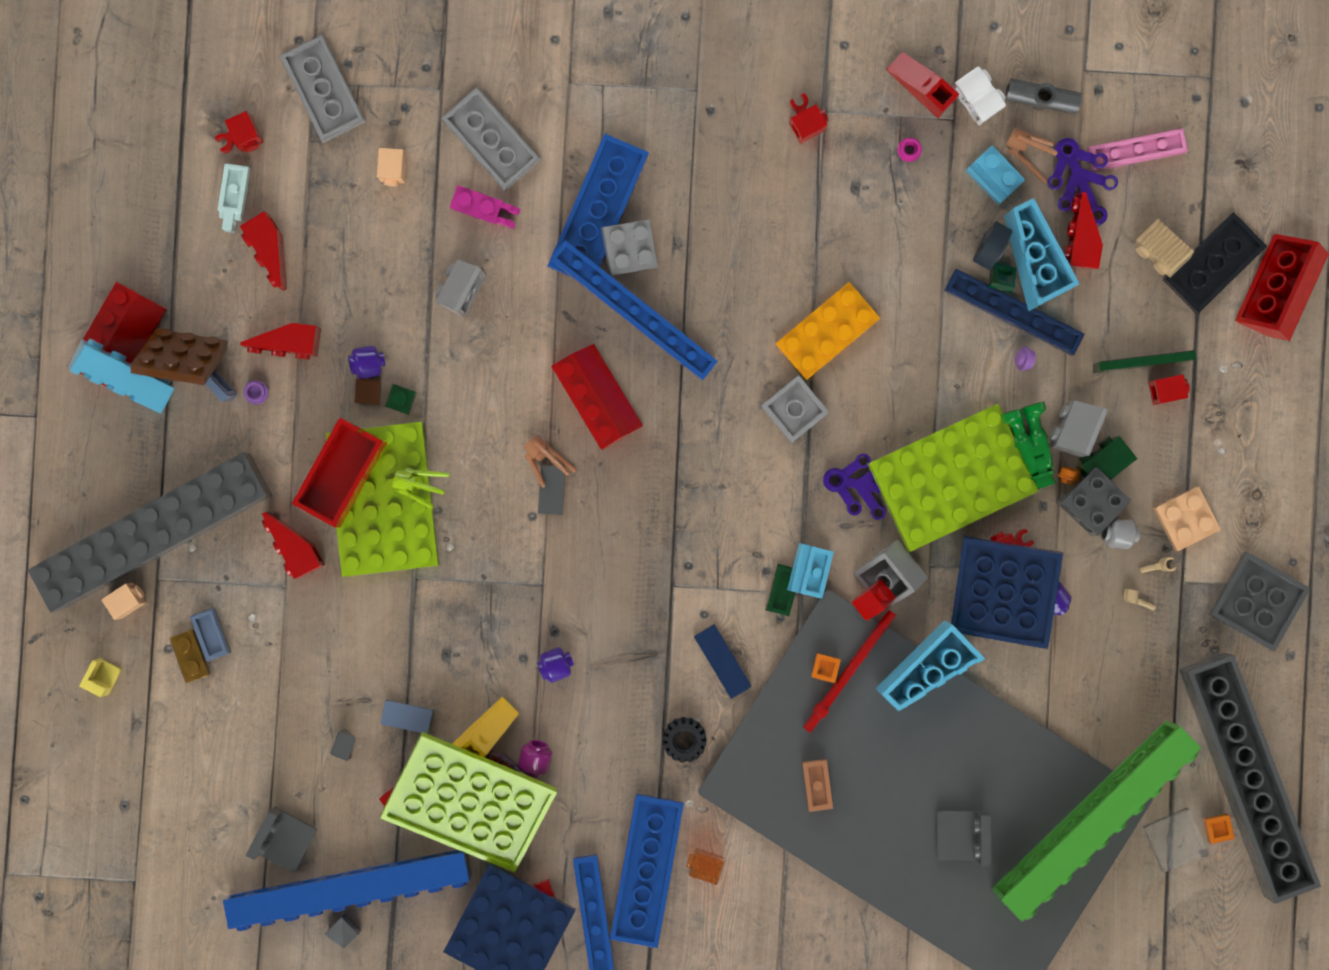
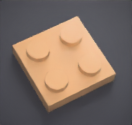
(1186, 518)

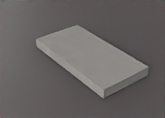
(322, 88)
(491, 139)

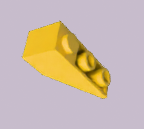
(488, 728)

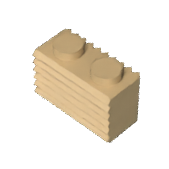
(1163, 249)

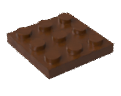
(179, 356)

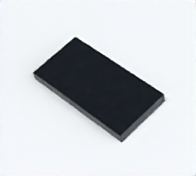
(1215, 263)

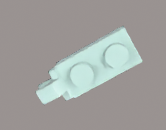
(233, 195)

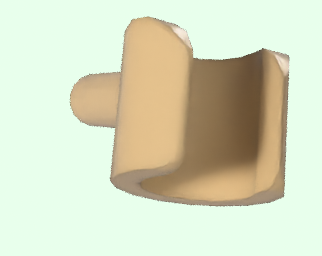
(1161, 565)
(1131, 596)

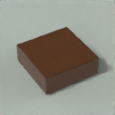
(367, 391)

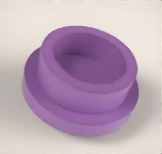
(1024, 359)
(256, 392)

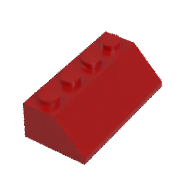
(1282, 286)
(125, 322)
(597, 396)

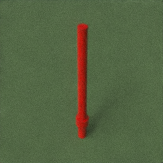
(821, 709)

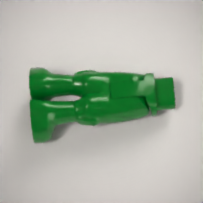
(1033, 447)

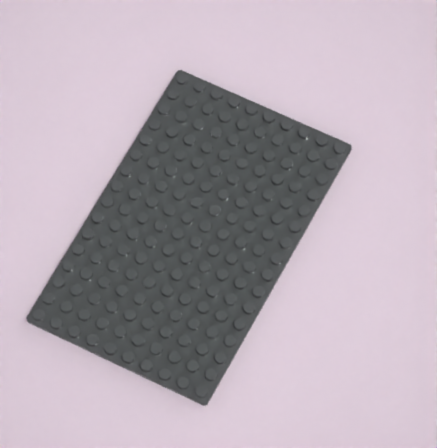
(892, 777)

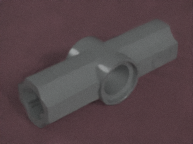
(1058, 98)

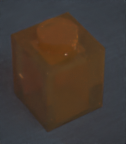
(705, 866)

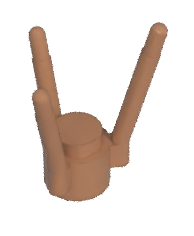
(1019, 141)
(539, 450)

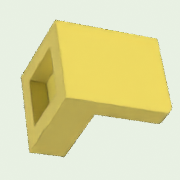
(100, 677)

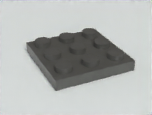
(1259, 601)

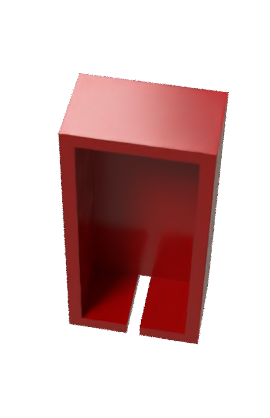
(339, 473)

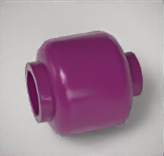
(535, 758)

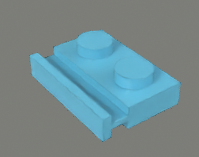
(995, 175)
(810, 570)

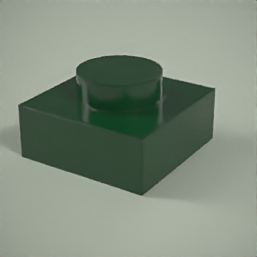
(1002, 277)
(400, 399)

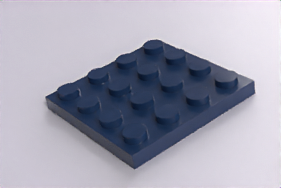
(1006, 592)
(508, 925)

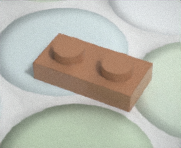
(817, 785)

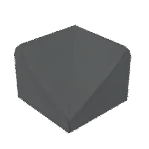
(343, 745)
(343, 931)

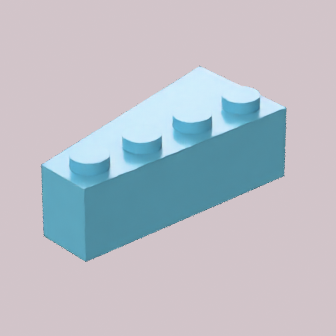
(1038, 256)
(116, 374)
(929, 666)

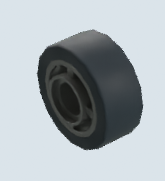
(992, 245)

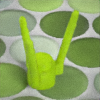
(405, 481)

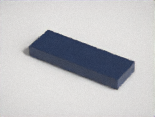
(722, 661)

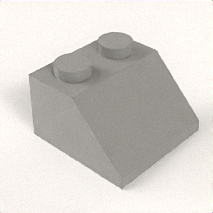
(460, 288)
(1078, 428)
(895, 569)

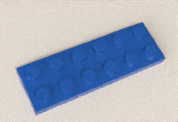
(602, 197)
(646, 870)

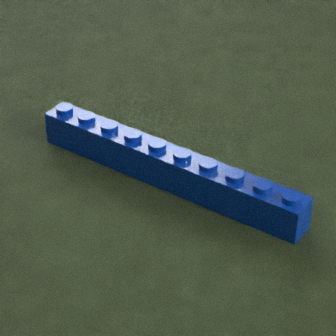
(347, 889)

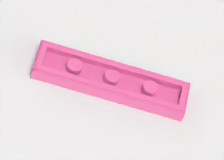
(1140, 149)

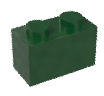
(1110, 458)

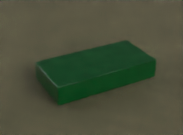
(780, 598)

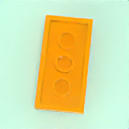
(827, 331)

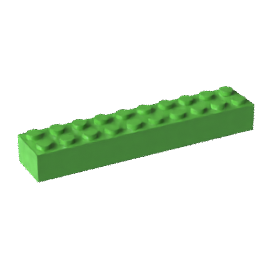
(1096, 819)

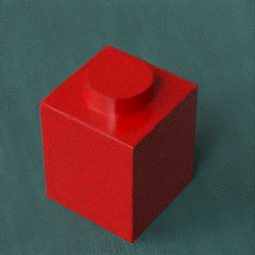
(1169, 389)
(873, 600)

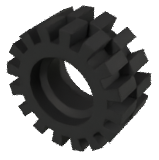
(695, 750)

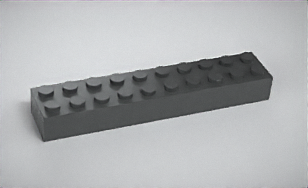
(150, 532)
(1249, 777)

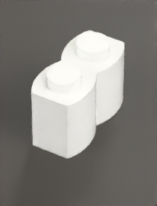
(979, 95)

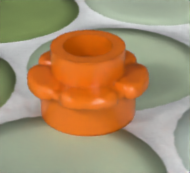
(1069, 475)

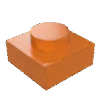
(825, 668)
(1218, 828)

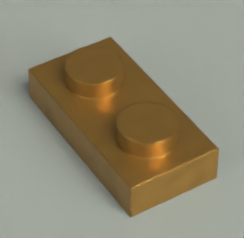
(189, 656)

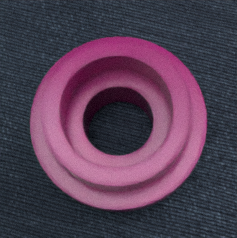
(914, 144)

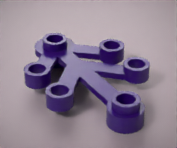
(1080, 176)
(863, 485)

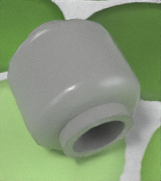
(1121, 533)

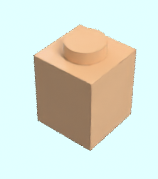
(391, 166)
(124, 600)

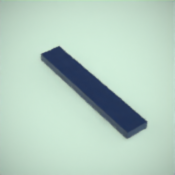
(1014, 312)

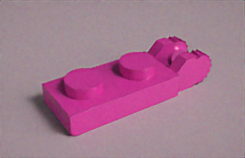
(482, 207)

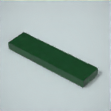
(1144, 361)

